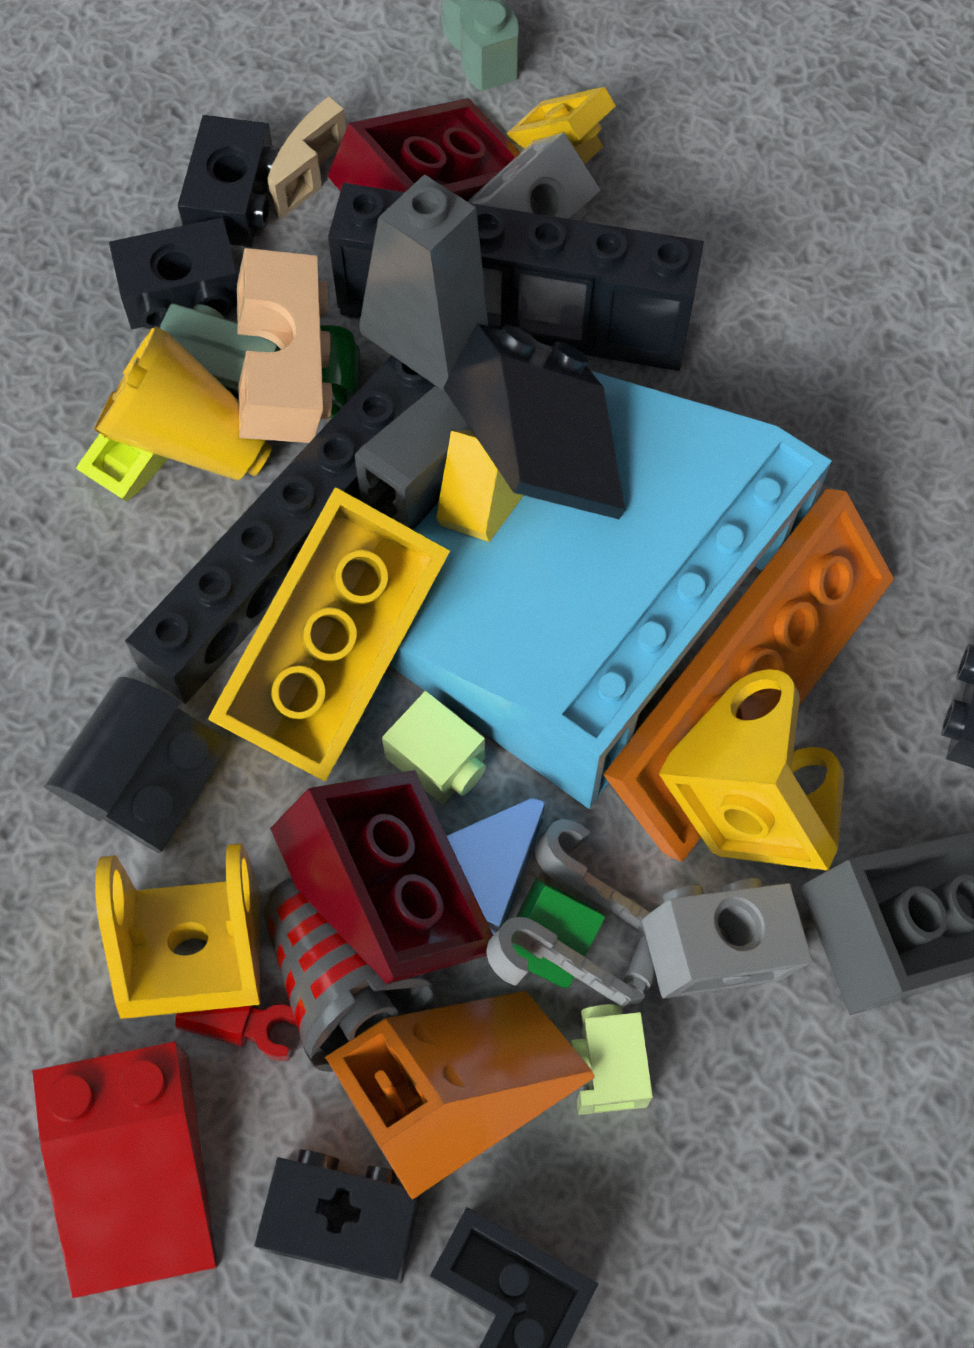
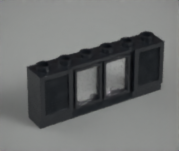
(551, 276)

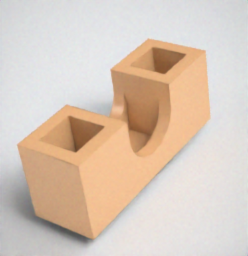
(283, 389)

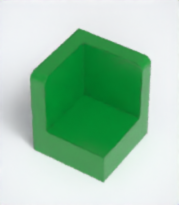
(565, 916)

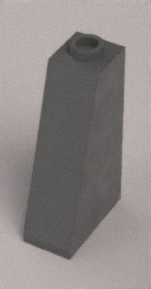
(425, 280)
(406, 461)

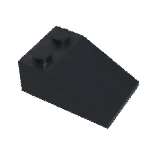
(539, 418)

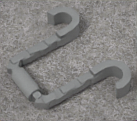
(544, 943)

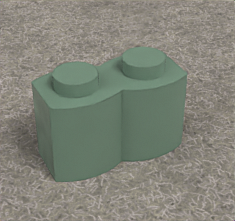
(486, 37)

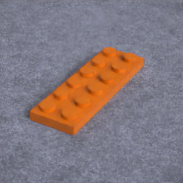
(786, 621)

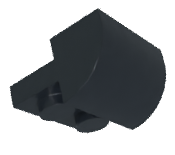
(138, 763)

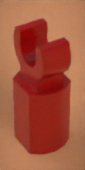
(240, 1025)

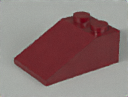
(443, 141)
(383, 874)

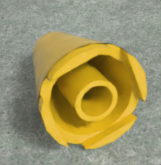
(179, 412)

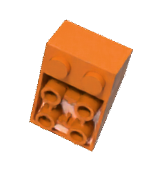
(455, 1081)

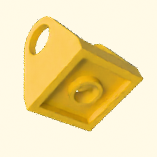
(741, 783)
(148, 924)

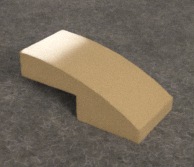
(296, 168)

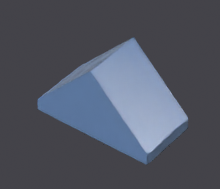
(496, 856)

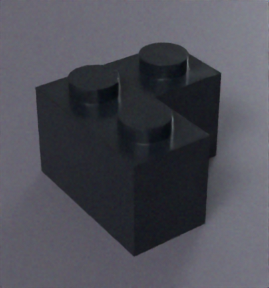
(525, 1289)

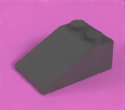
(897, 920)

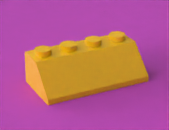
(329, 635)

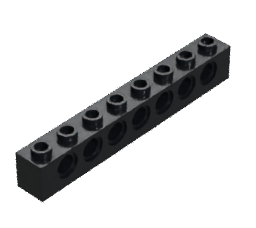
(244, 569)

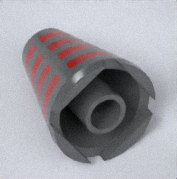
(328, 981)

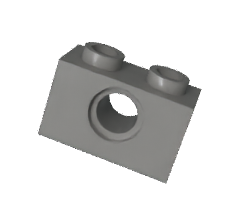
(548, 172)
(696, 958)

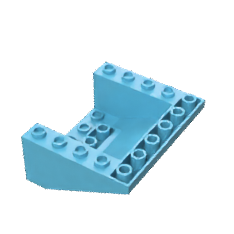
(582, 615)

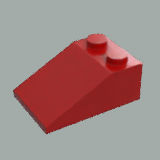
(125, 1168)

